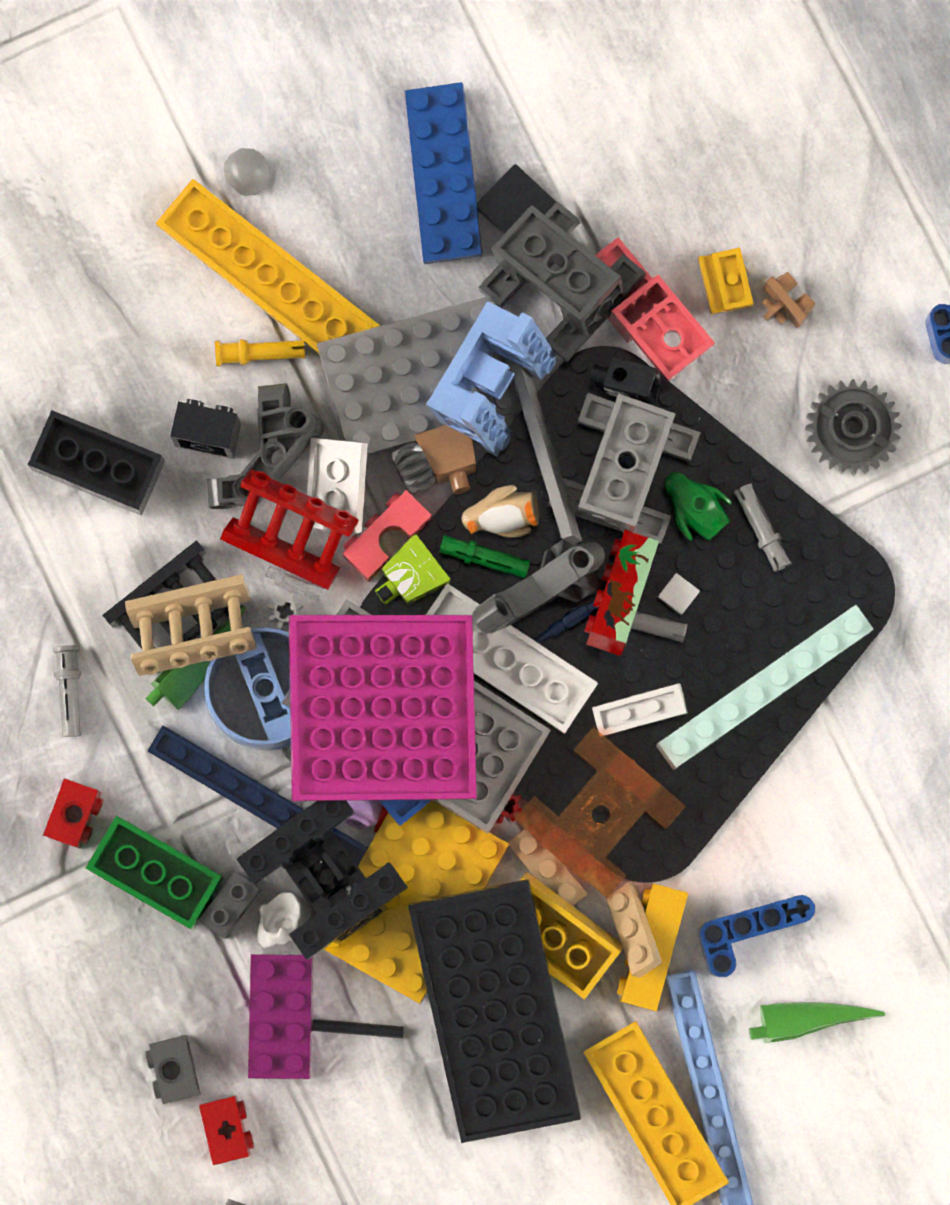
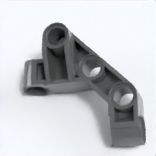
(278, 430)
(561, 574)

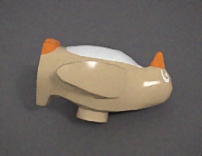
(503, 513)

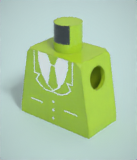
(411, 574)

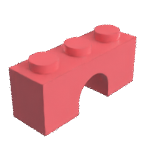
(403, 514)

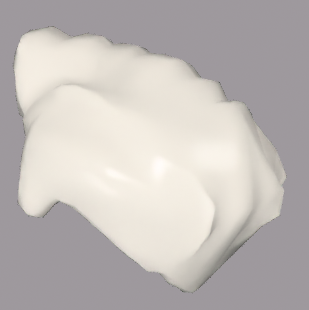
(281, 917)

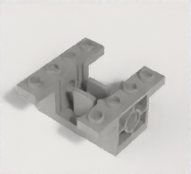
(617, 494)

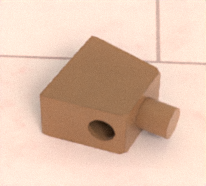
(449, 456)

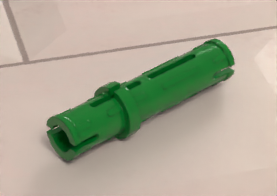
(484, 556)

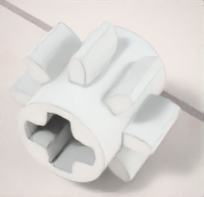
(282, 604)

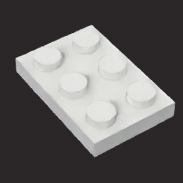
(338, 475)

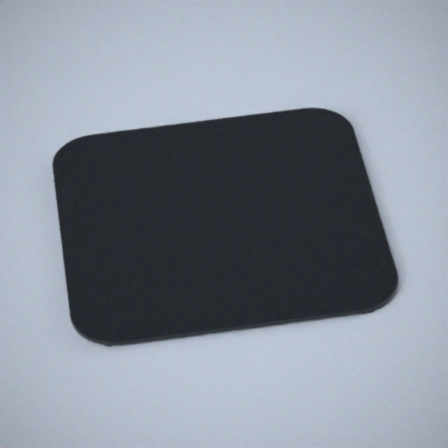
(734, 624)

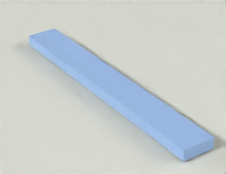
(708, 1084)

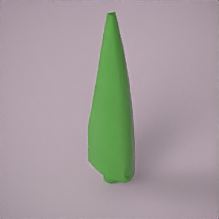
(181, 683)
(798, 1019)

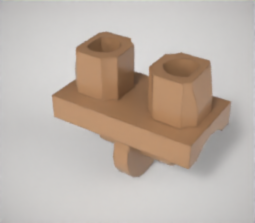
(778, 290)

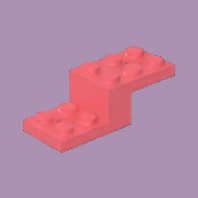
(651, 314)

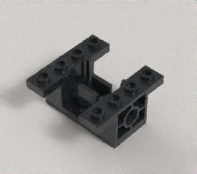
(304, 850)

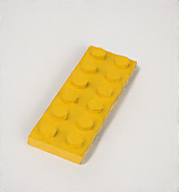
(656, 1116)

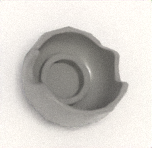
(247, 171)

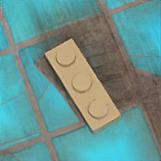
(547, 867)
(634, 930)

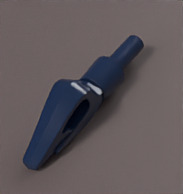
(571, 618)

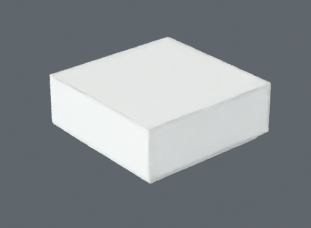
(678, 594)

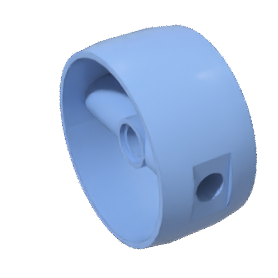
(256, 669)

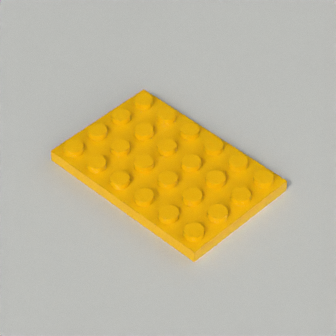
(435, 858)

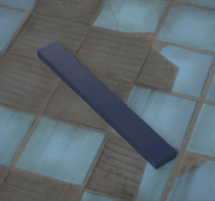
(234, 784)

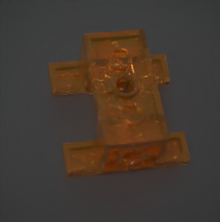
(574, 833)

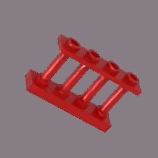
(277, 551)

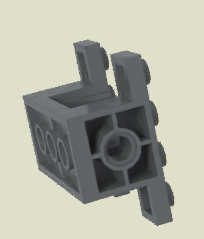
(582, 288)

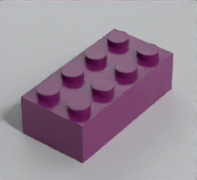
(280, 1017)

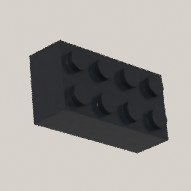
(96, 462)

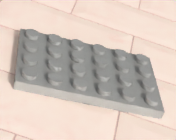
(390, 372)

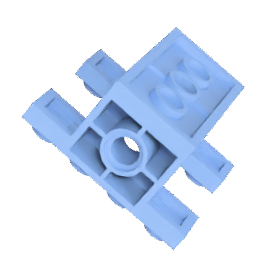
(474, 366)

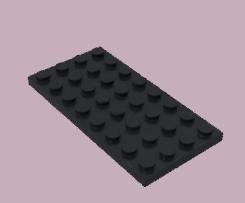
(495, 1011)

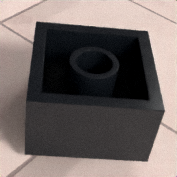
(206, 428)

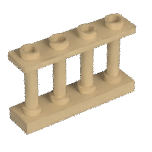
(184, 602)

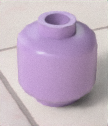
(365, 813)

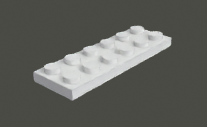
(521, 667)

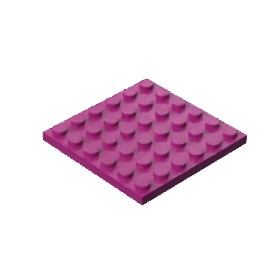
(382, 707)

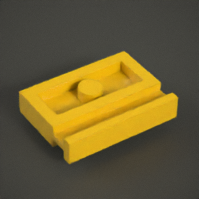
(725, 281)

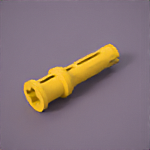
(243, 352)

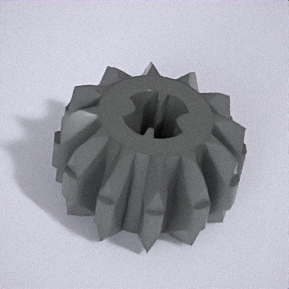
(413, 468)

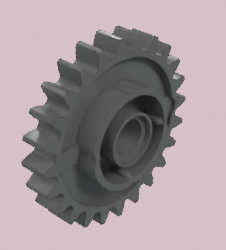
(855, 405)

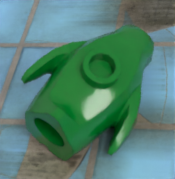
(696, 506)

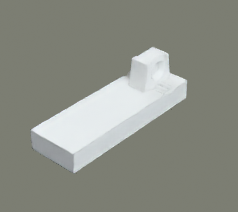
(640, 710)

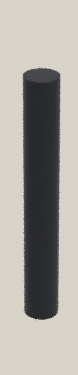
(357, 1028)

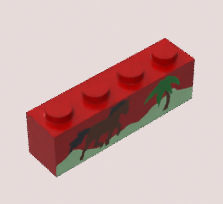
(622, 592)

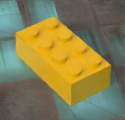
(573, 944)

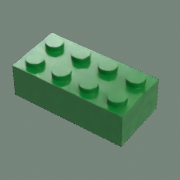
(154, 873)

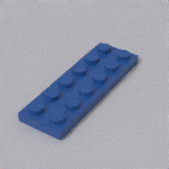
(443, 173)

